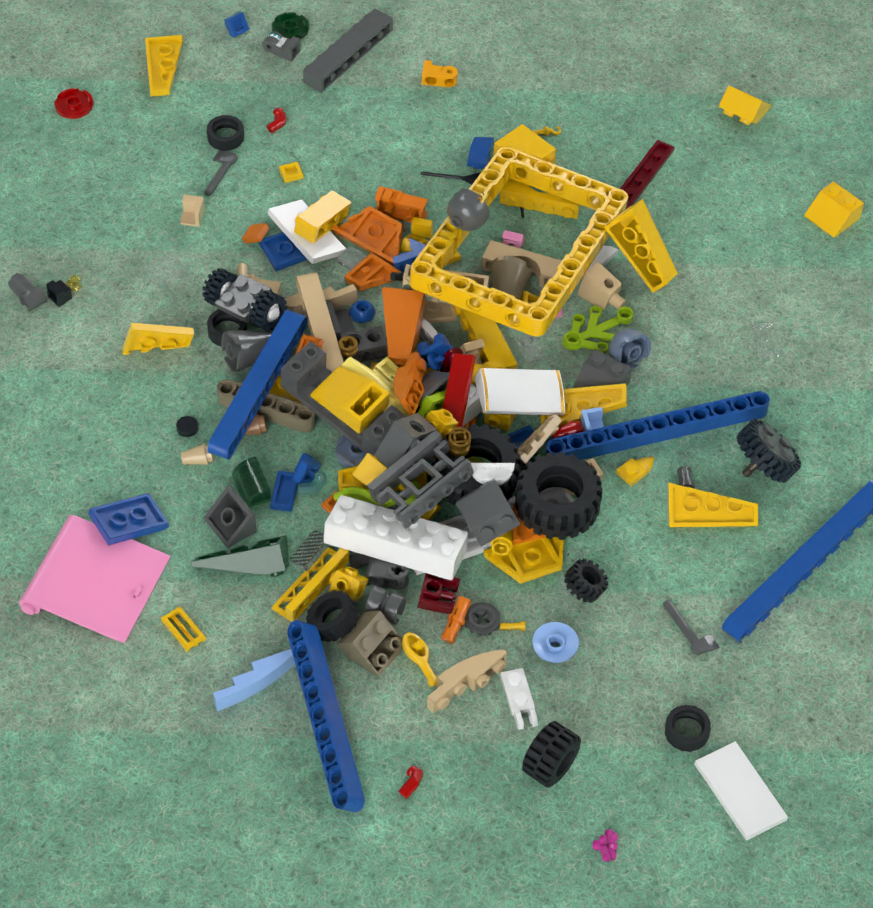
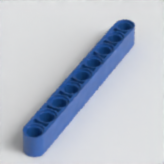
(257, 385)
(325, 717)

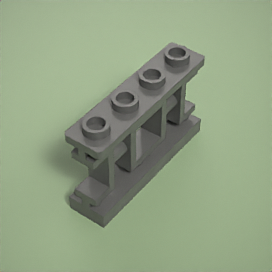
(409, 468)

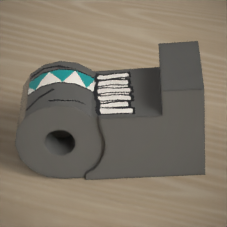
(282, 46)

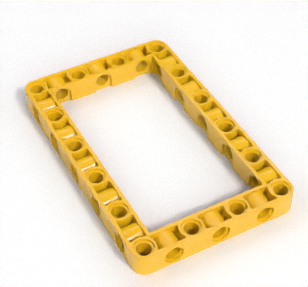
(531, 318)

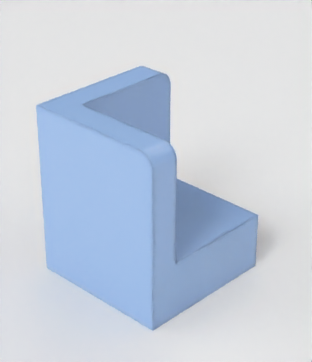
(591, 419)

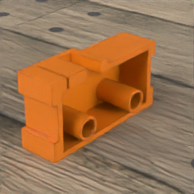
(400, 205)

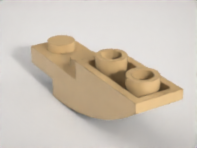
(470, 672)

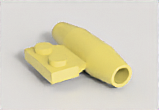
(382, 374)

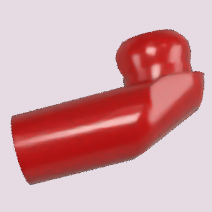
(279, 120)
(413, 782)

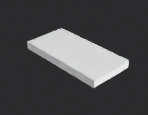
(323, 249)
(741, 790)

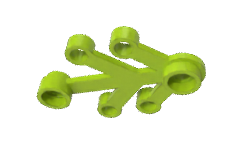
(593, 331)

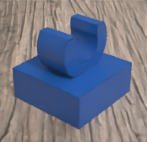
(236, 24)

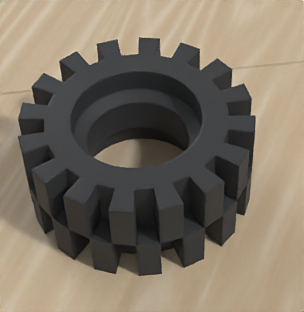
(590, 589)

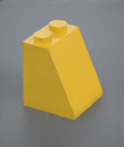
(527, 142)

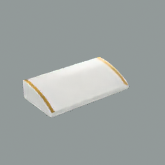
(520, 391)

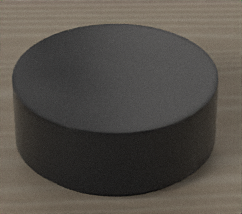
(187, 426)

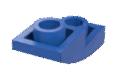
(480, 152)

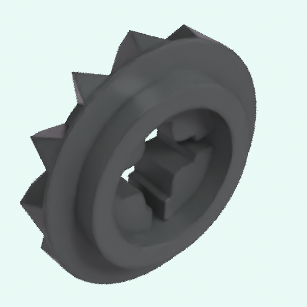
(480, 610)

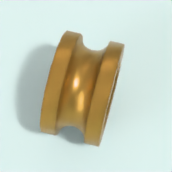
(351, 350)

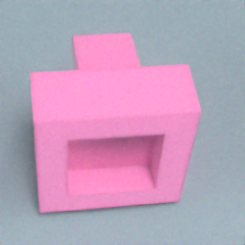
(513, 238)

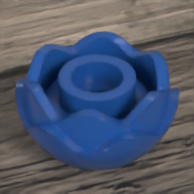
(362, 311)

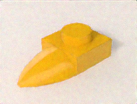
(635, 470)

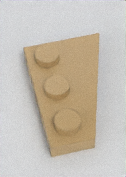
(538, 437)

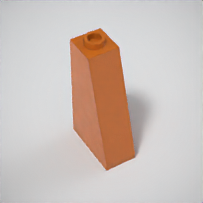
(403, 322)

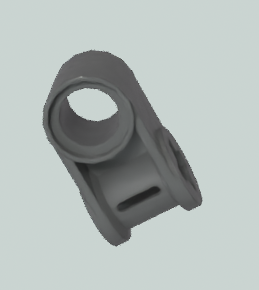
(385, 574)

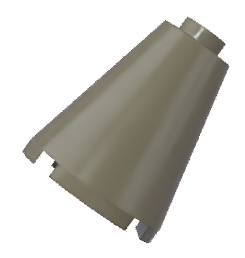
(510, 275)

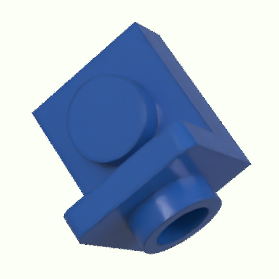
(306, 469)

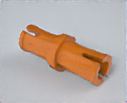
(456, 619)

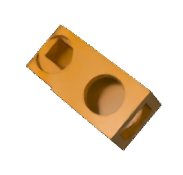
(439, 75)

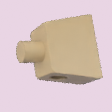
(601, 288)

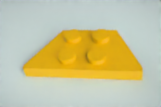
(530, 559)

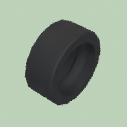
(225, 143)
(217, 317)
(680, 742)

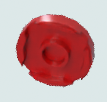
(79, 105)

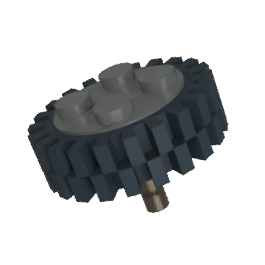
(768, 451)

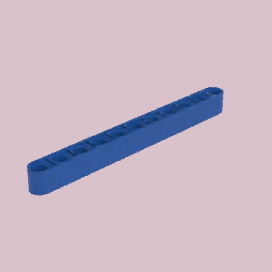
(662, 426)
(800, 565)

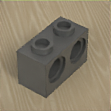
(371, 344)

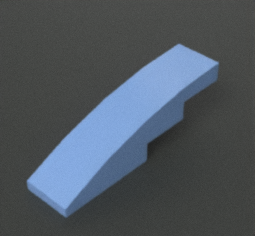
(262, 675)

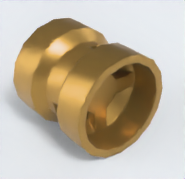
(459, 442)

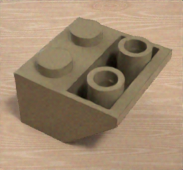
(372, 642)

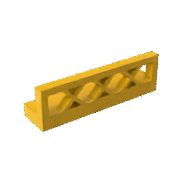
(313, 587)

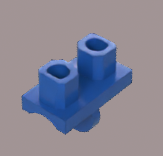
(434, 353)

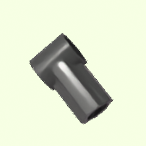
(28, 294)

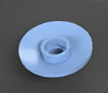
(558, 634)

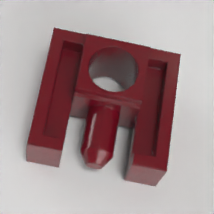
(430, 600)

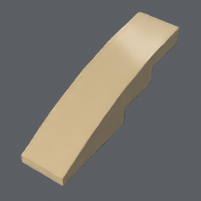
(338, 298)

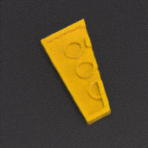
(162, 62)
(706, 509)

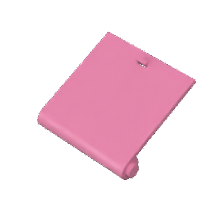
(94, 581)

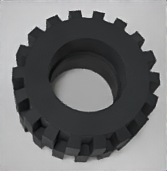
(551, 754)

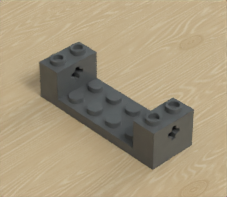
(305, 373)

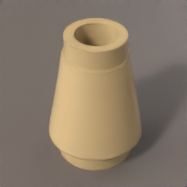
(197, 456)

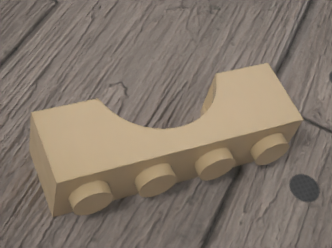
(541, 265)

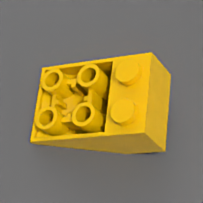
(352, 398)

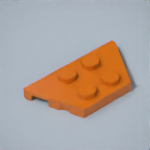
(373, 233)

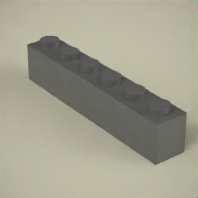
(347, 50)

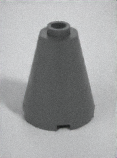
(243, 347)

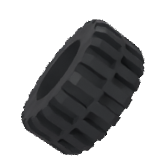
(493, 447)
(561, 472)

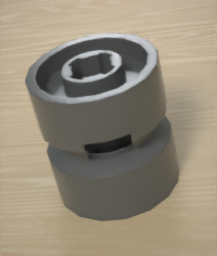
(386, 603)

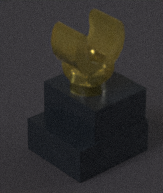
(61, 292)

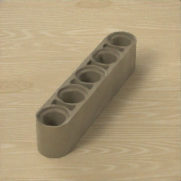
(274, 408)

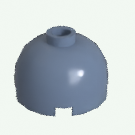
(629, 345)

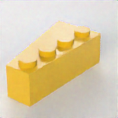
(642, 245)

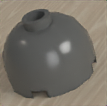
(467, 211)

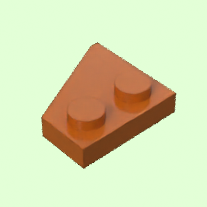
(370, 273)

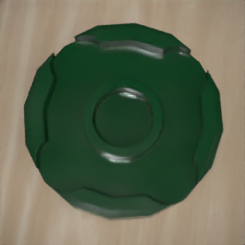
(286, 23)

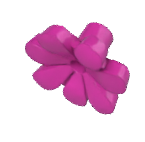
(607, 845)

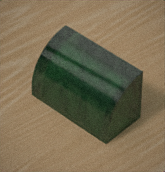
(251, 482)

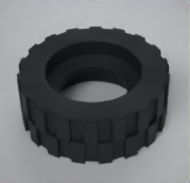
(342, 623)

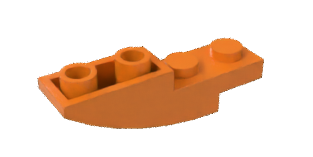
(408, 382)

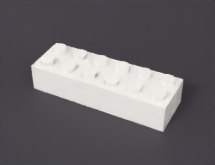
(378, 534)

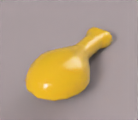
(418, 652)

